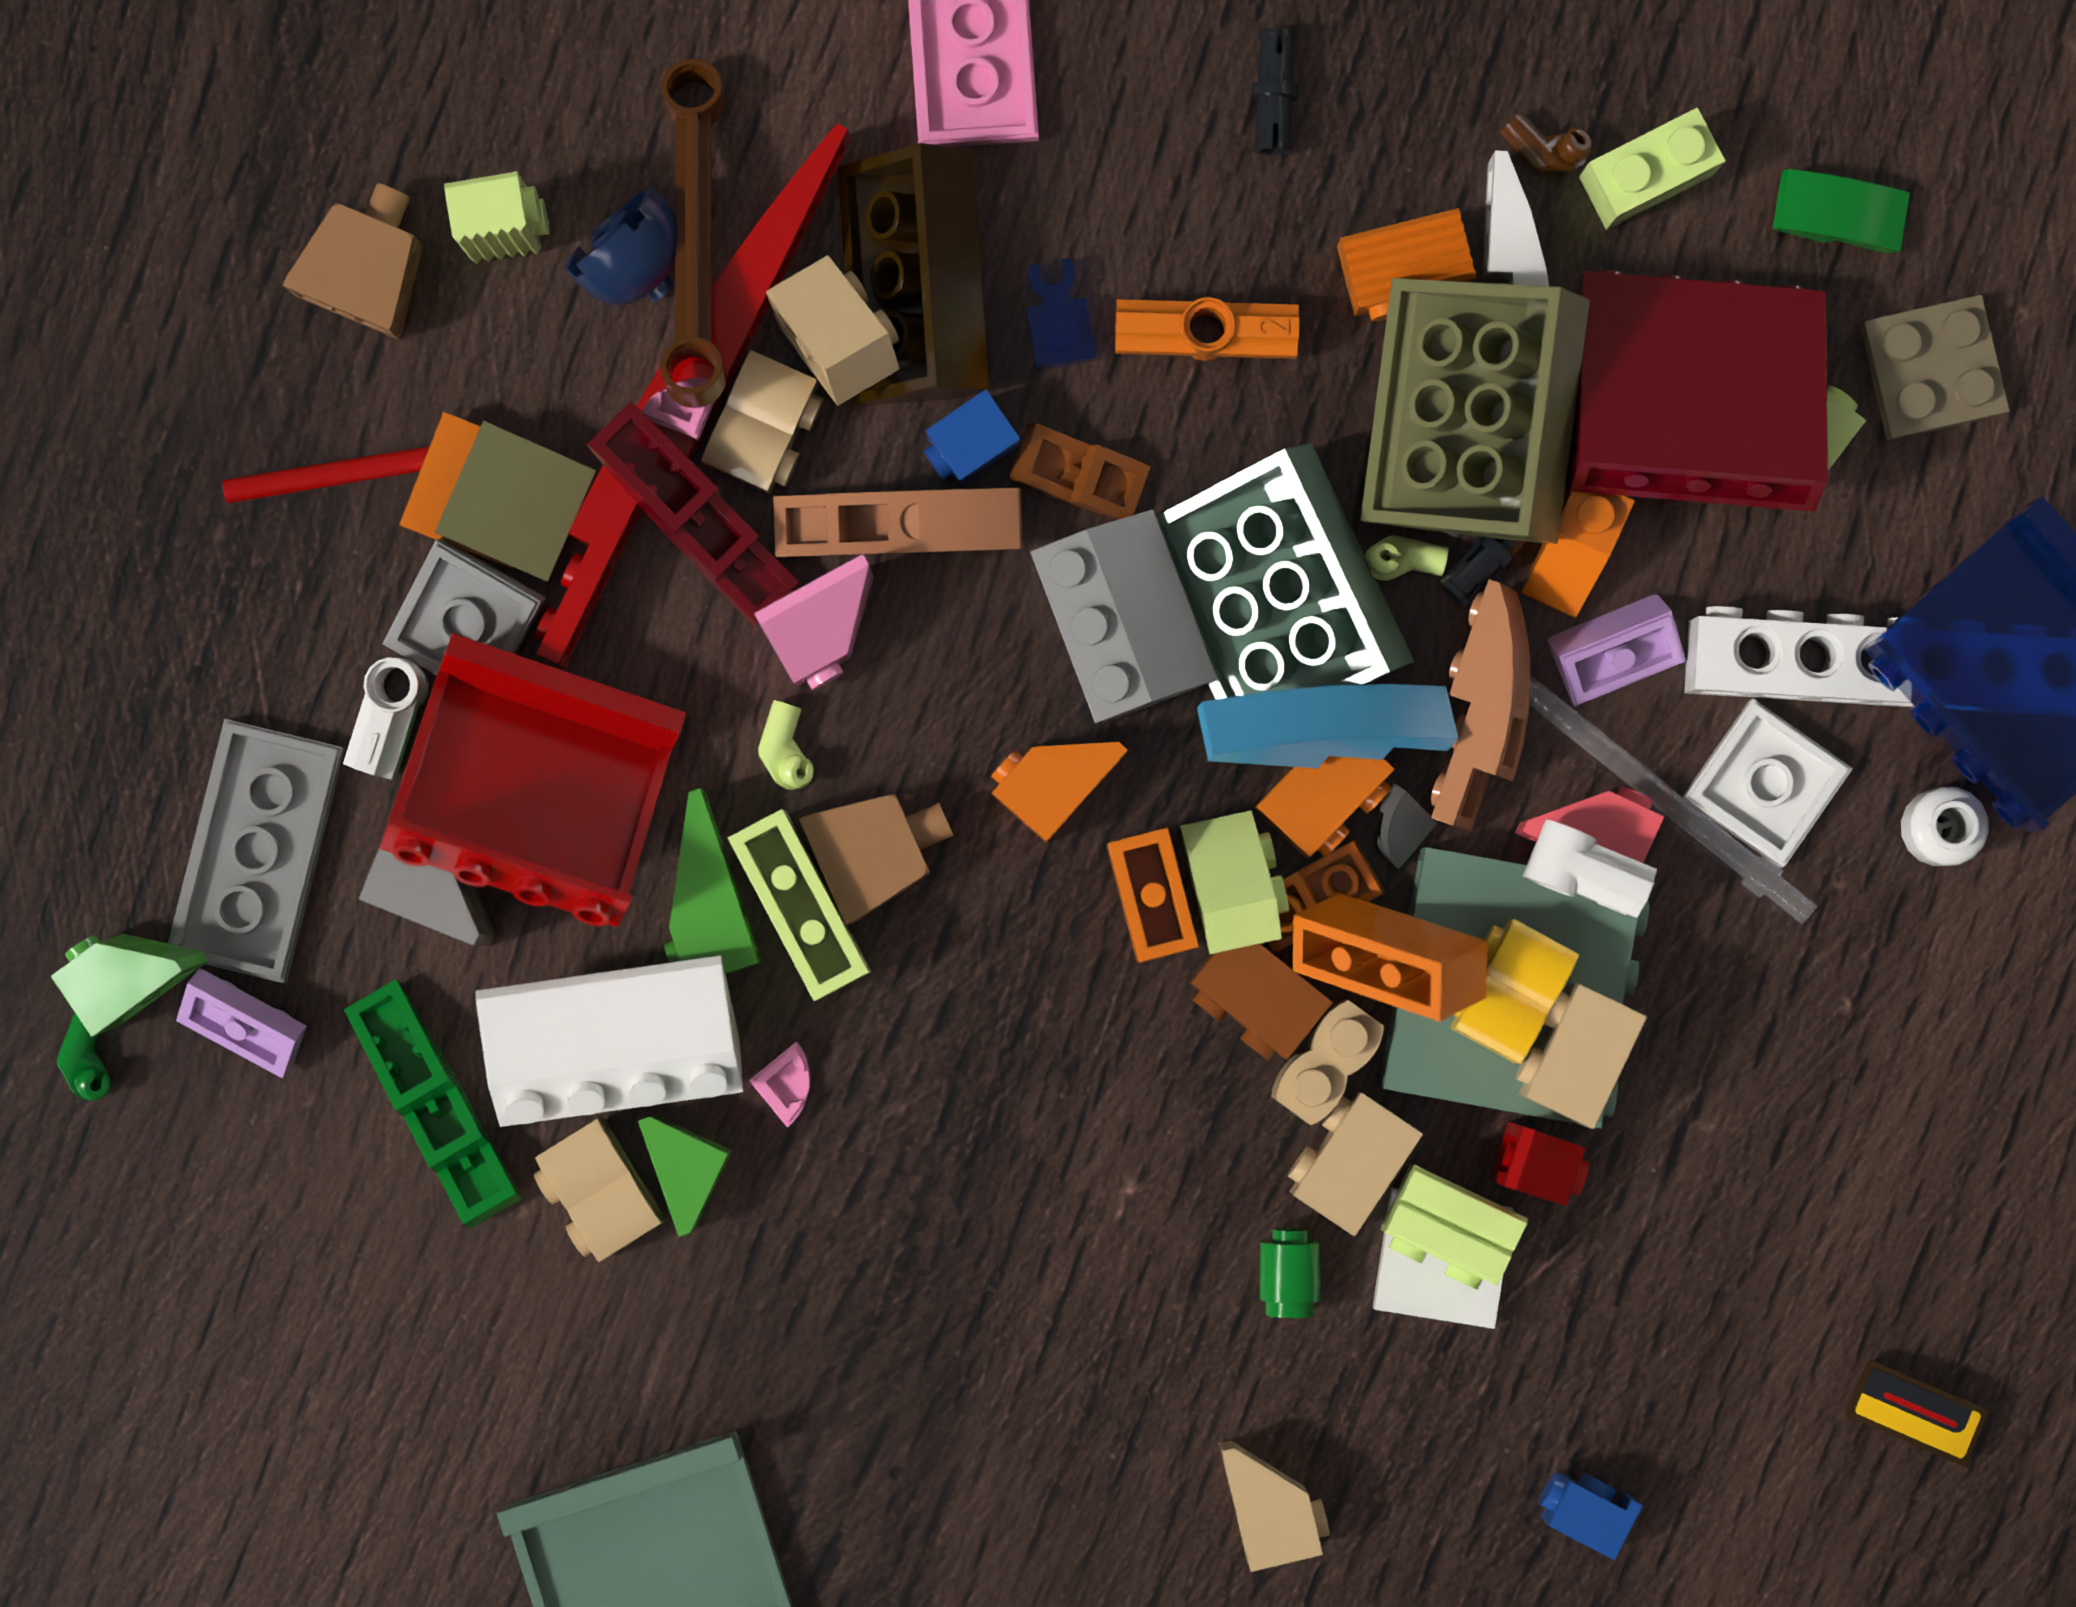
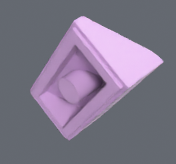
(1617, 649)

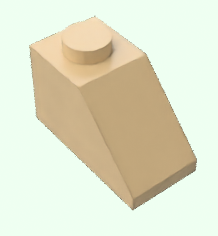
(1272, 1511)

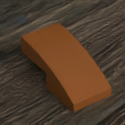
(1079, 472)

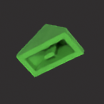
(685, 1167)

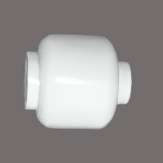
(1964, 825)

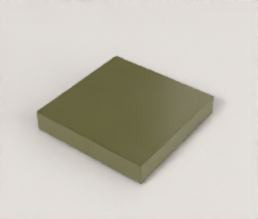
(515, 501)

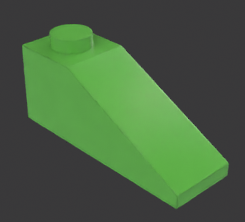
(706, 904)

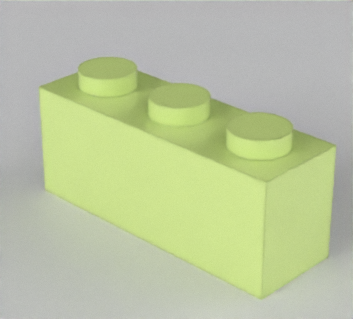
(799, 904)

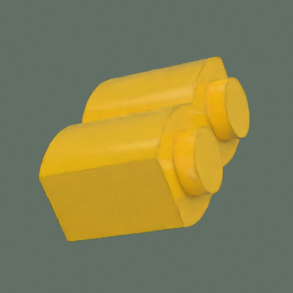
(1521, 987)

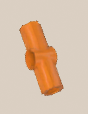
(1248, 329)

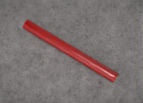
(324, 475)

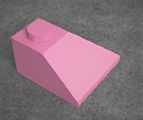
(819, 623)

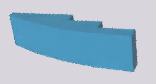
(1324, 721)

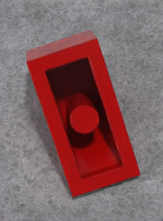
(1539, 1164)

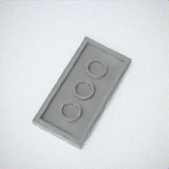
(256, 849)

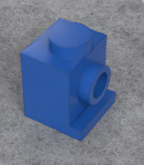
(1588, 1512)

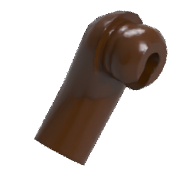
(1547, 152)

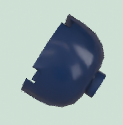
(629, 253)

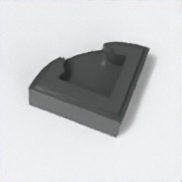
(1403, 826)

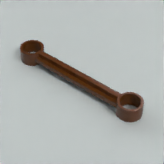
(694, 232)

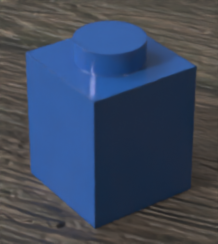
(970, 440)

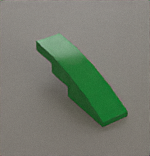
(432, 1104)

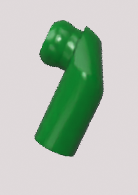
(81, 1063)

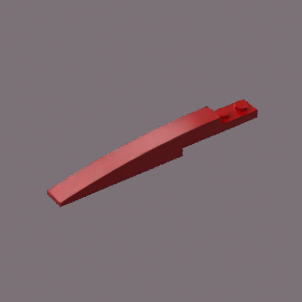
(737, 313)

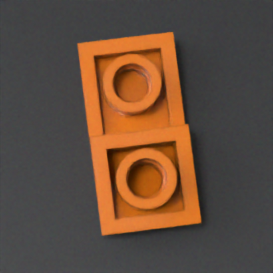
(1341, 872)

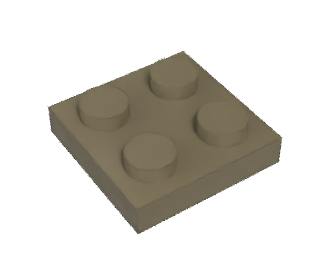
(1934, 367)

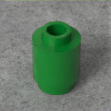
(1290, 1273)

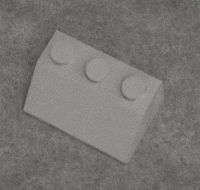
(1124, 616)

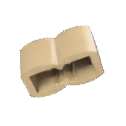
(762, 422)
(1336, 1047)
(598, 1190)

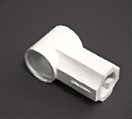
(383, 724)
(1576, 865)

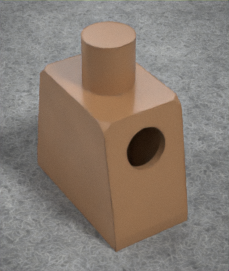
(361, 263)
(872, 851)

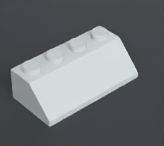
(609, 1041)

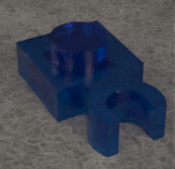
(1060, 326)

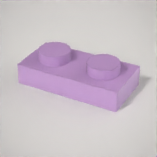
(241, 1022)

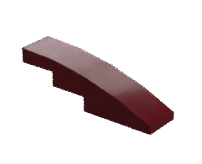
(691, 512)

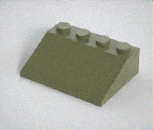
(1475, 408)

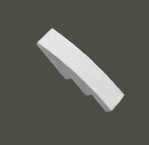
(1510, 235)

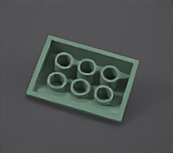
(1281, 581)

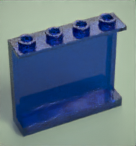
(1996, 664)

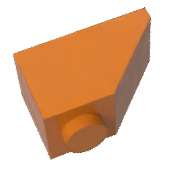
(1587, 534)
(1053, 782)

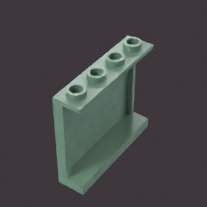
(1470, 898)
(651, 1535)

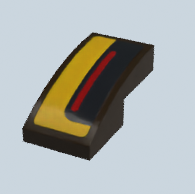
(1918, 1413)

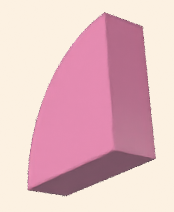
(670, 415)
(785, 1083)

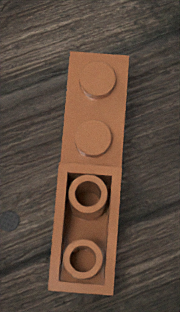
(898, 522)
(1497, 683)

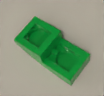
(1841, 210)

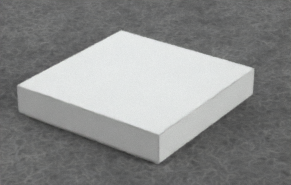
(1767, 783)
(1427, 1292)

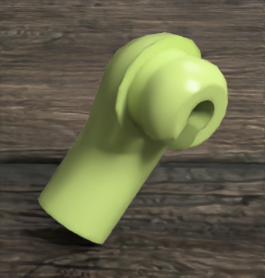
(1400, 554)
(779, 750)

